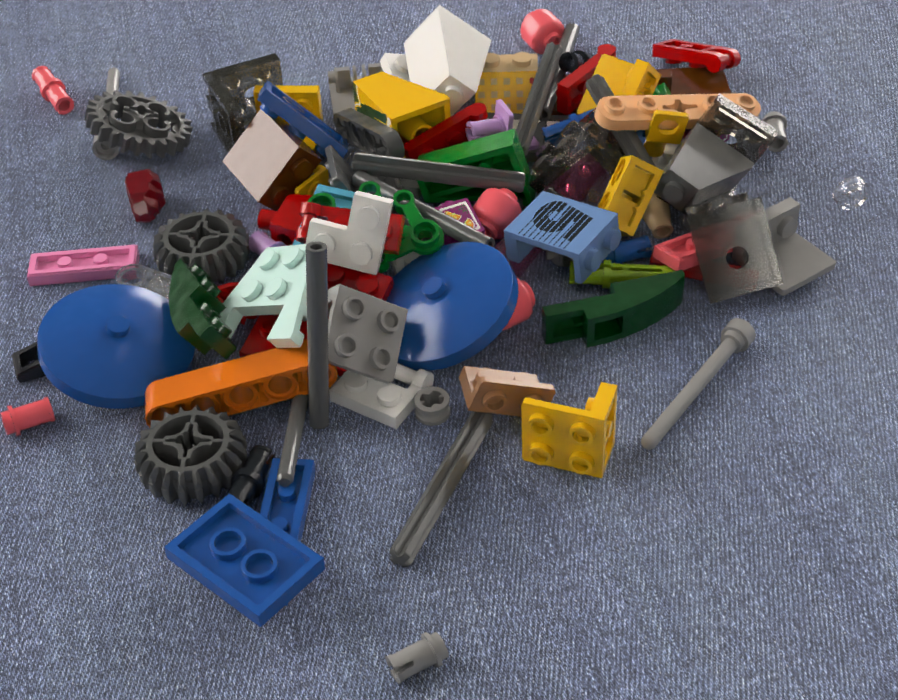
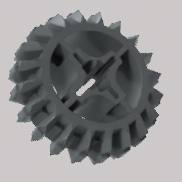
(205, 238)
(190, 454)

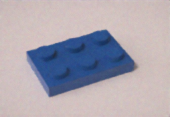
(300, 120)
(245, 559)

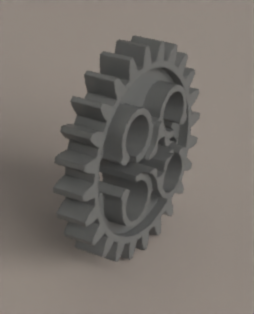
(138, 124)

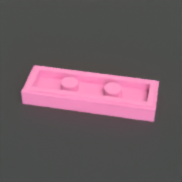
(80, 264)

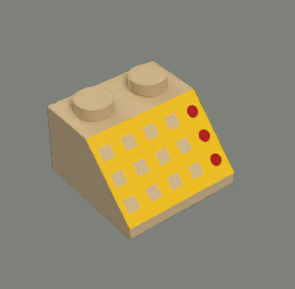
(508, 79)

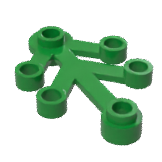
(412, 234)

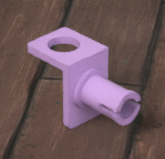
(499, 123)

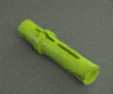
(616, 272)

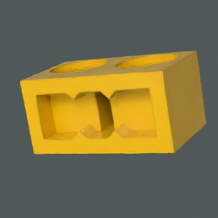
(630, 192)

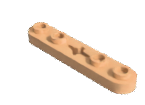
(636, 111)

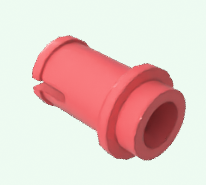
(27, 416)

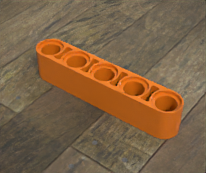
(234, 384)

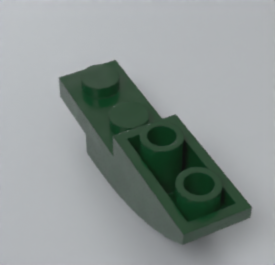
(197, 310)
(614, 316)

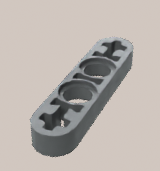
(368, 134)

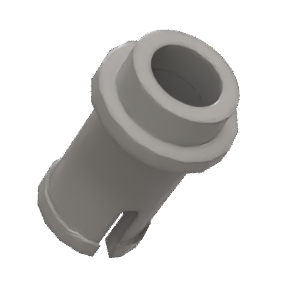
(779, 122)
(417, 656)

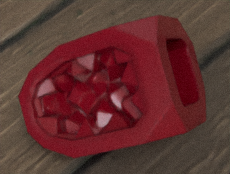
(144, 195)

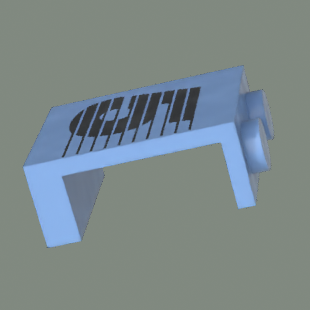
(565, 229)

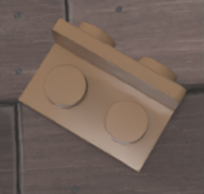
(501, 390)

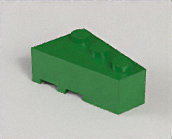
(493, 151)

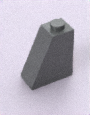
(701, 169)

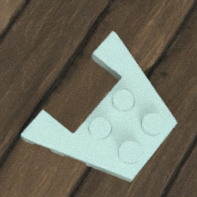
(272, 288)

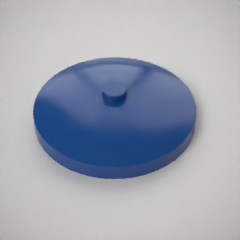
(454, 303)
(111, 345)

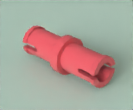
(52, 90)

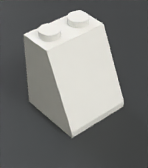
(447, 56)

